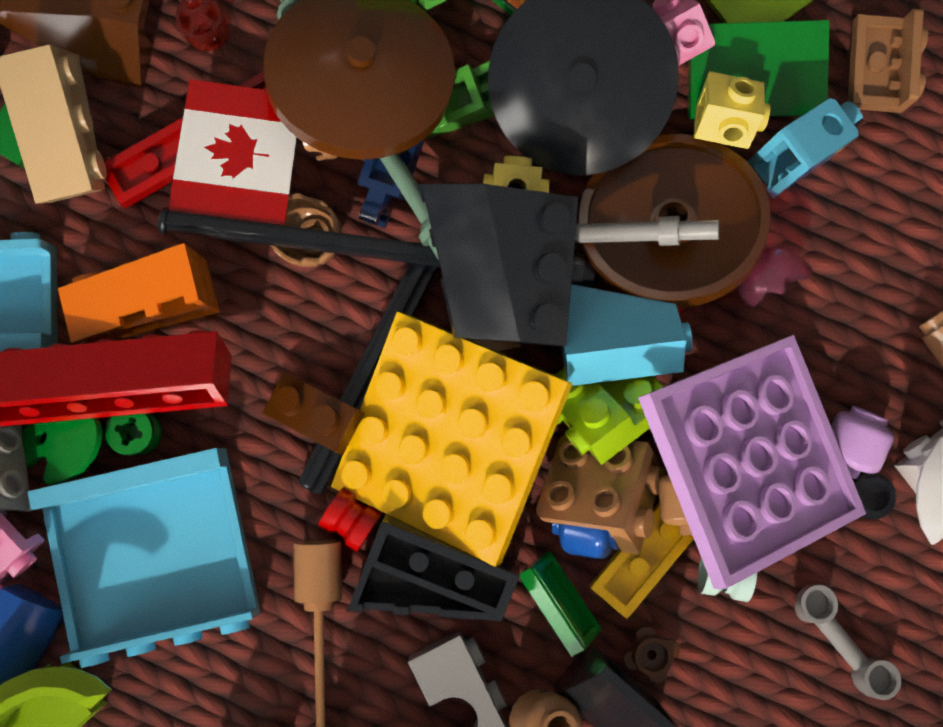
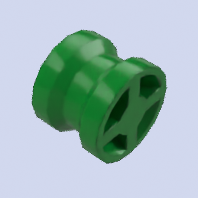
(144, 434)

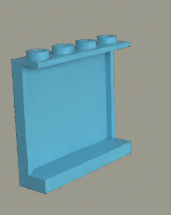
(148, 555)

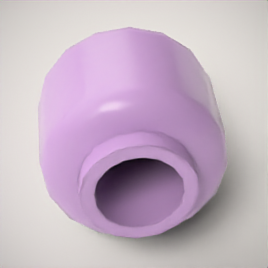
(862, 440)

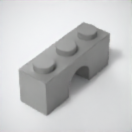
(452, 670)

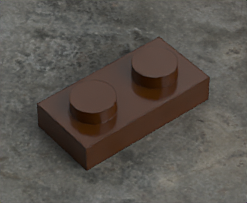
(313, 413)

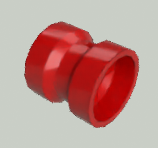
(349, 519)

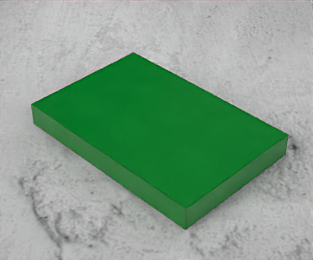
(783, 55)

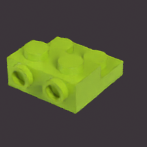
(606, 414)

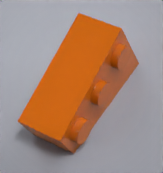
(139, 296)

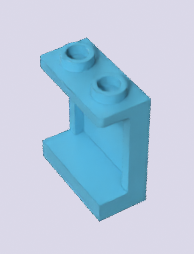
(28, 292)

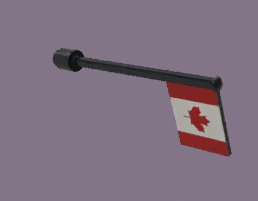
(238, 177)

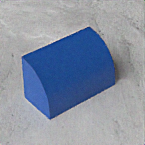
(26, 629)

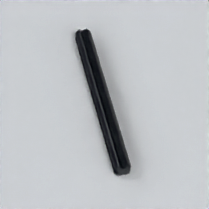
(405, 300)

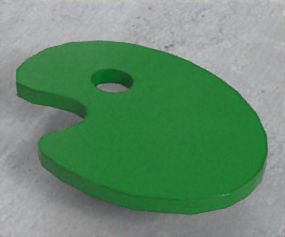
(68, 447)

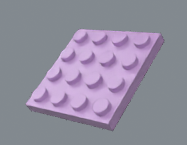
(752, 460)

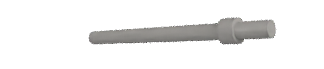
(666, 231)

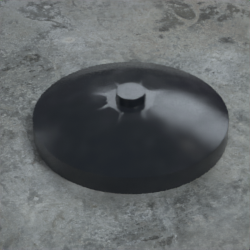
(583, 82)

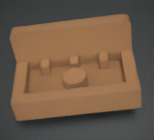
(887, 61)

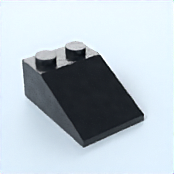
(608, 694)

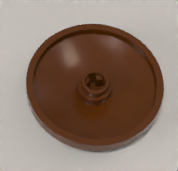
(359, 75)
(687, 181)

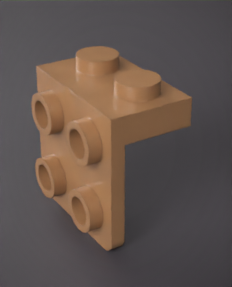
(603, 496)

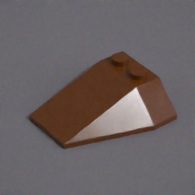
(102, 33)

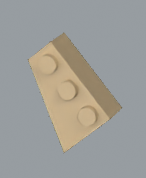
(52, 122)

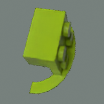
(51, 697)

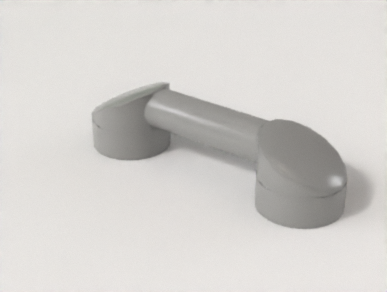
(870, 676)

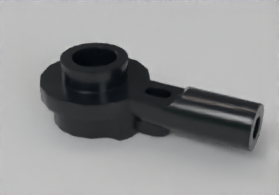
(876, 494)

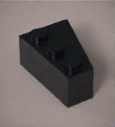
(425, 575)

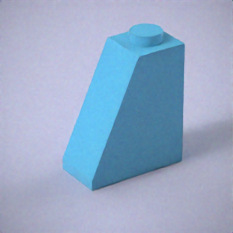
(622, 337)

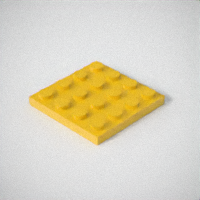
(451, 437)

